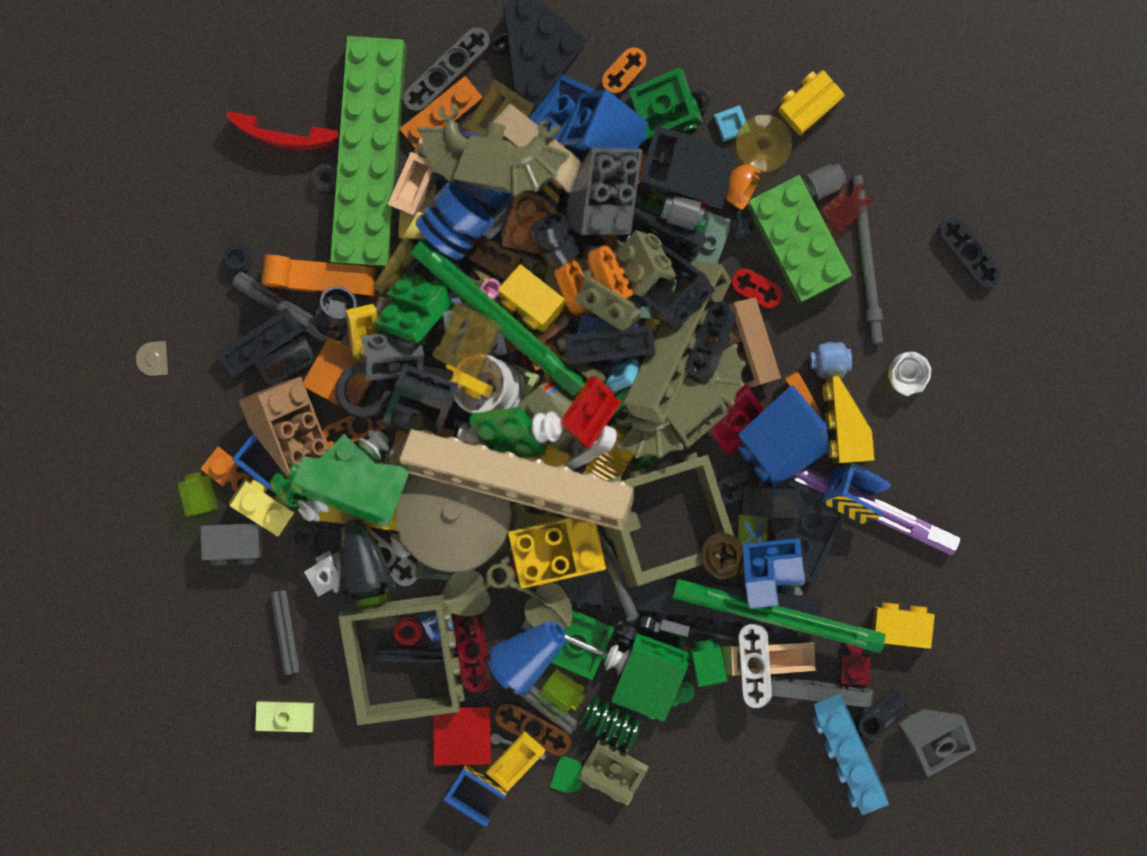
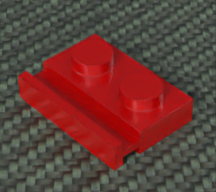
(590, 411)

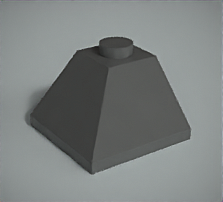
(937, 739)

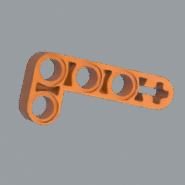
(312, 276)

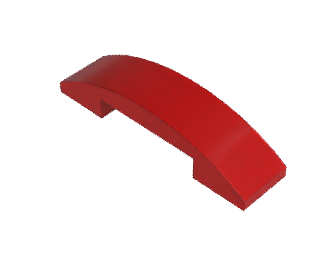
(318, 136)

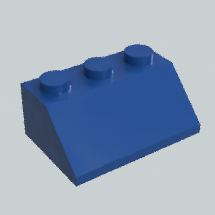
(559, 104)

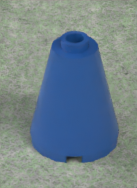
(526, 656)

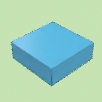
(729, 123)
(623, 374)

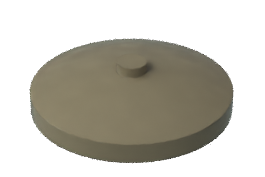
(451, 524)

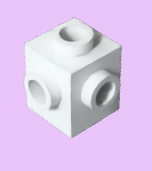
(325, 573)

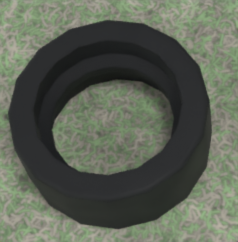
(353, 410)

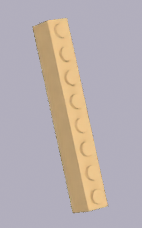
(517, 479)

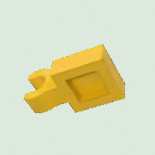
(472, 386)

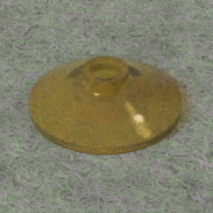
(774, 133)

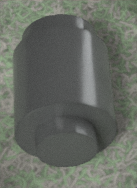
(825, 181)
(682, 212)

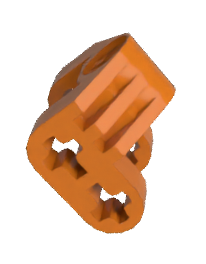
(604, 270)

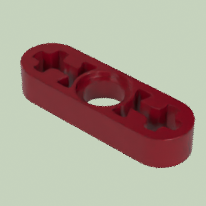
(469, 672)

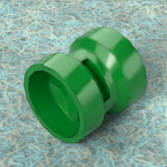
(281, 487)

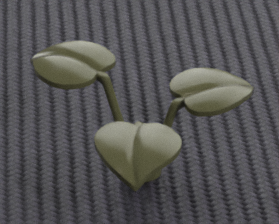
(468, 596)

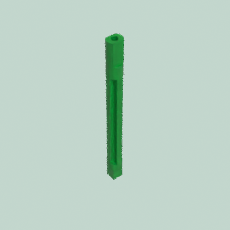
(511, 328)
(779, 616)

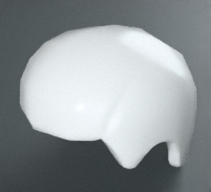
(909, 373)

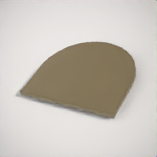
(152, 358)

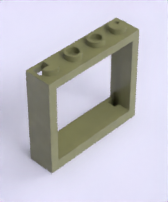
(622, 540)
(369, 713)

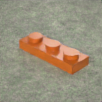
(461, 94)

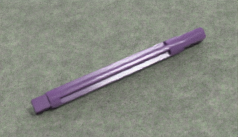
(891, 516)

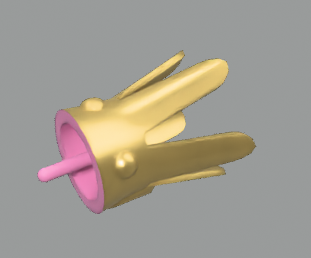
(486, 283)

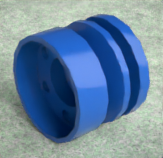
(454, 221)

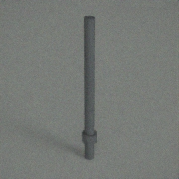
(874, 313)

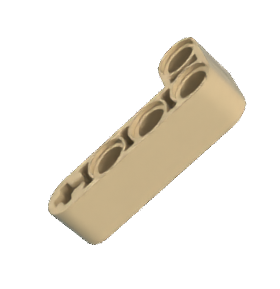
(521, 130)

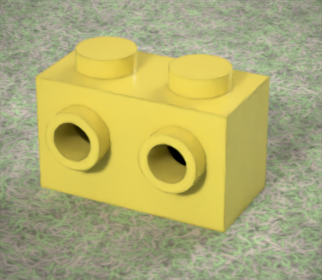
(261, 506)

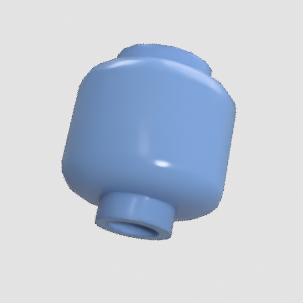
(831, 360)

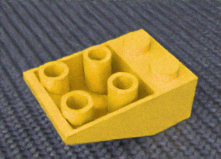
(849, 431)
(556, 551)

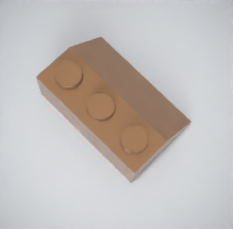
(752, 344)

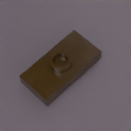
(493, 257)

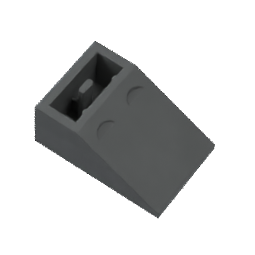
(605, 192)

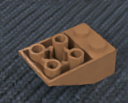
(285, 423)

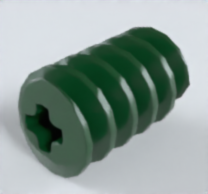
(610, 724)

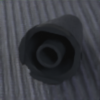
(361, 564)

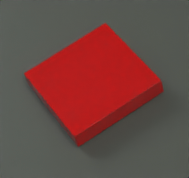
(463, 737)

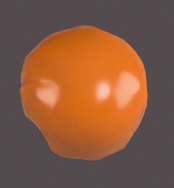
(742, 185)

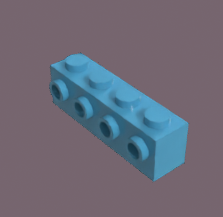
(853, 760)

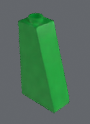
(352, 487)

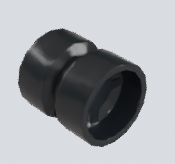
(555, 242)
(331, 311)

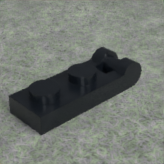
(675, 237)

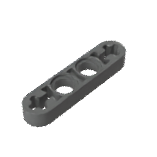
(450, 73)
(820, 691)

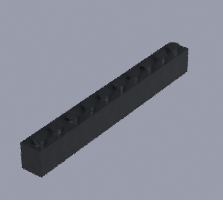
(658, 594)

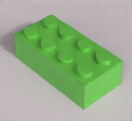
(798, 239)

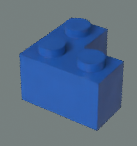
(770, 566)

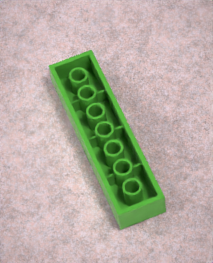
(368, 151)

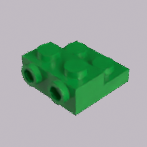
(667, 104)
(413, 307)

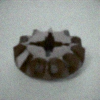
(731, 548)

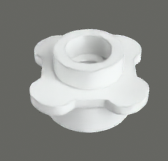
(398, 546)

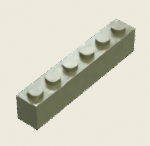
(665, 371)

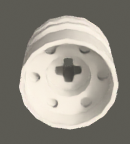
(508, 384)

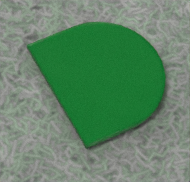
(567, 775)

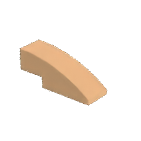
(413, 183)
(782, 658)

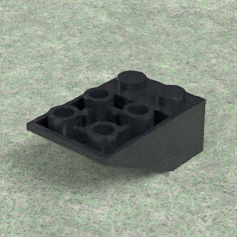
(687, 167)

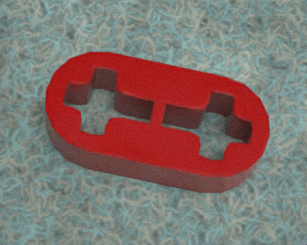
(759, 282)

